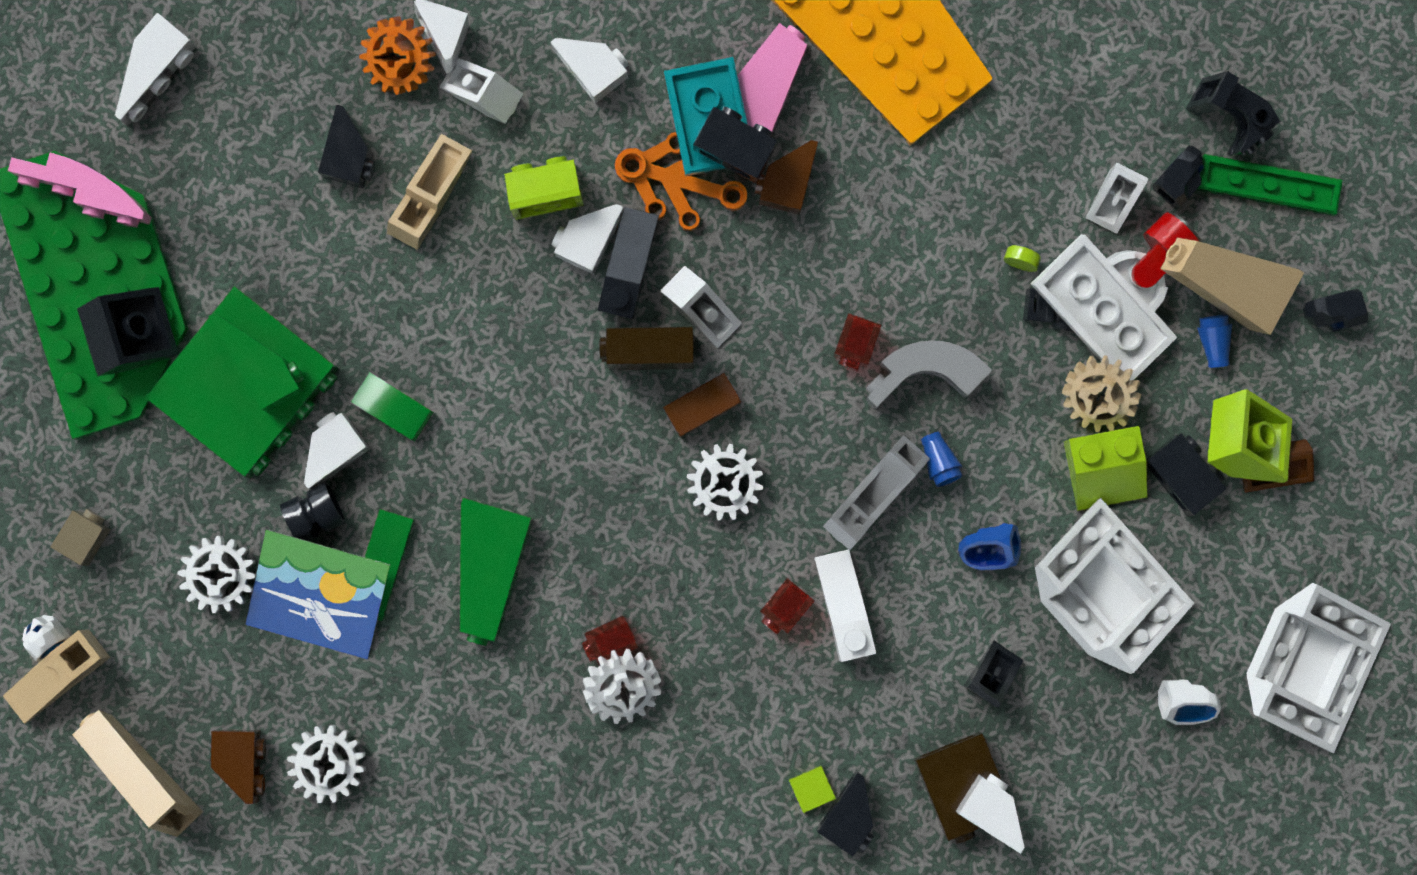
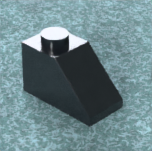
(346, 153)
(849, 818)

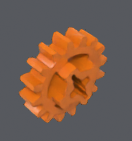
(403, 41)

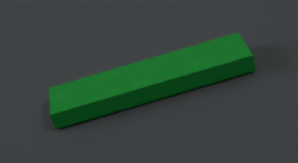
(1270, 185)

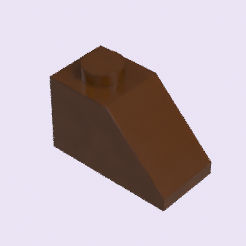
(787, 179)

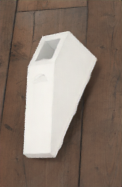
(152, 61)

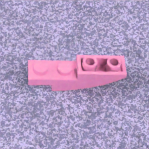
(93, 190)

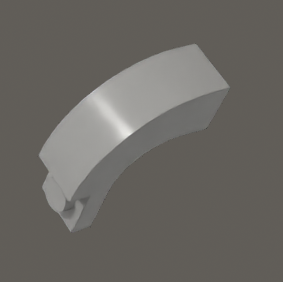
(939, 358)
(876, 492)

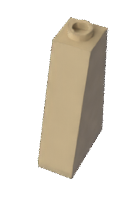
(1236, 283)
(136, 774)

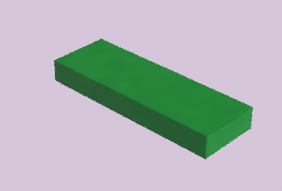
(388, 546)

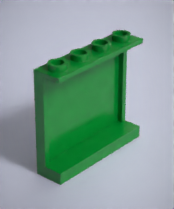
(213, 401)

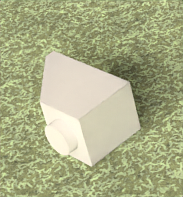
(592, 65)
(482, 90)
(587, 237)
(701, 306)
(332, 449)
(993, 811)

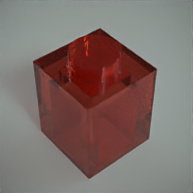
(856, 342)
(785, 607)
(608, 637)

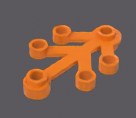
(673, 180)

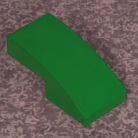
(392, 407)

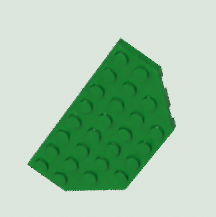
(67, 263)

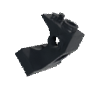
(1225, 94)

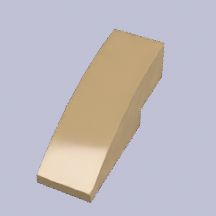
(428, 191)

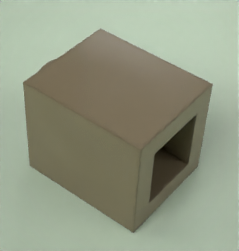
(81, 536)

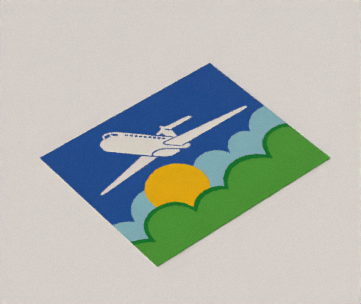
(317, 594)

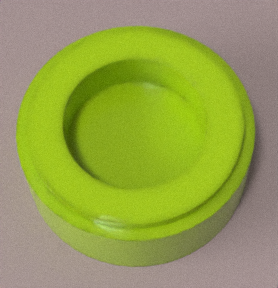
(1022, 258)

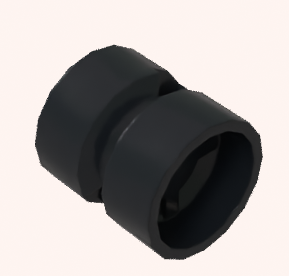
(312, 513)

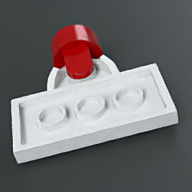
(1116, 297)

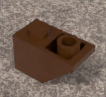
(237, 761)

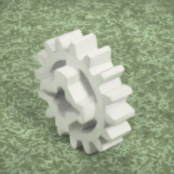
(735, 496)
(217, 559)
(604, 686)
(310, 762)

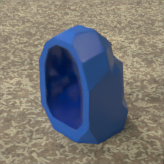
(992, 548)

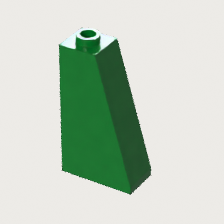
(489, 562)

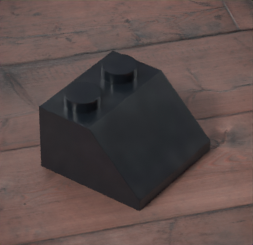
(127, 330)

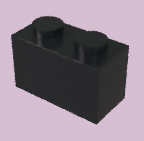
(735, 144)
(1186, 474)

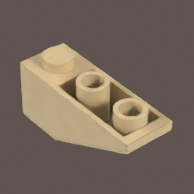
(56, 674)

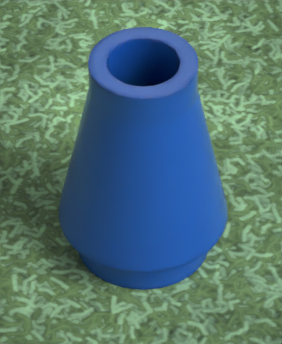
(1216, 339)
(943, 464)

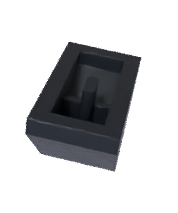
(994, 674)

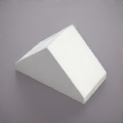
(445, 27)
(1116, 197)

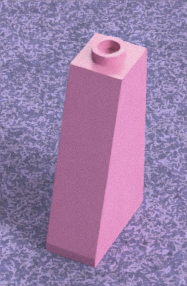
(770, 76)

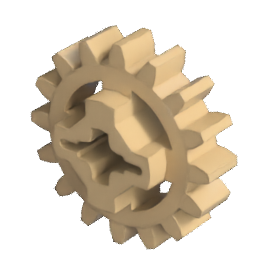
(1090, 380)

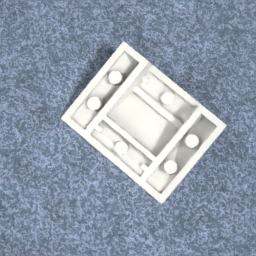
(1109, 590)
(1314, 664)

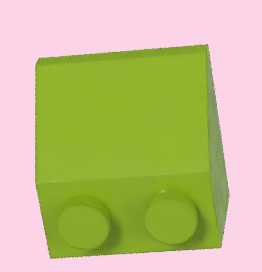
(543, 188)
(1249, 438)
(1107, 467)

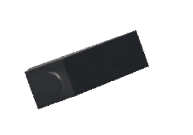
(628, 263)

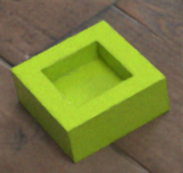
(812, 789)

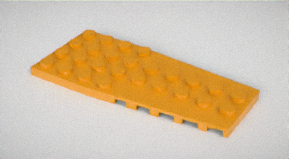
(897, 55)

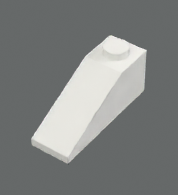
(845, 606)

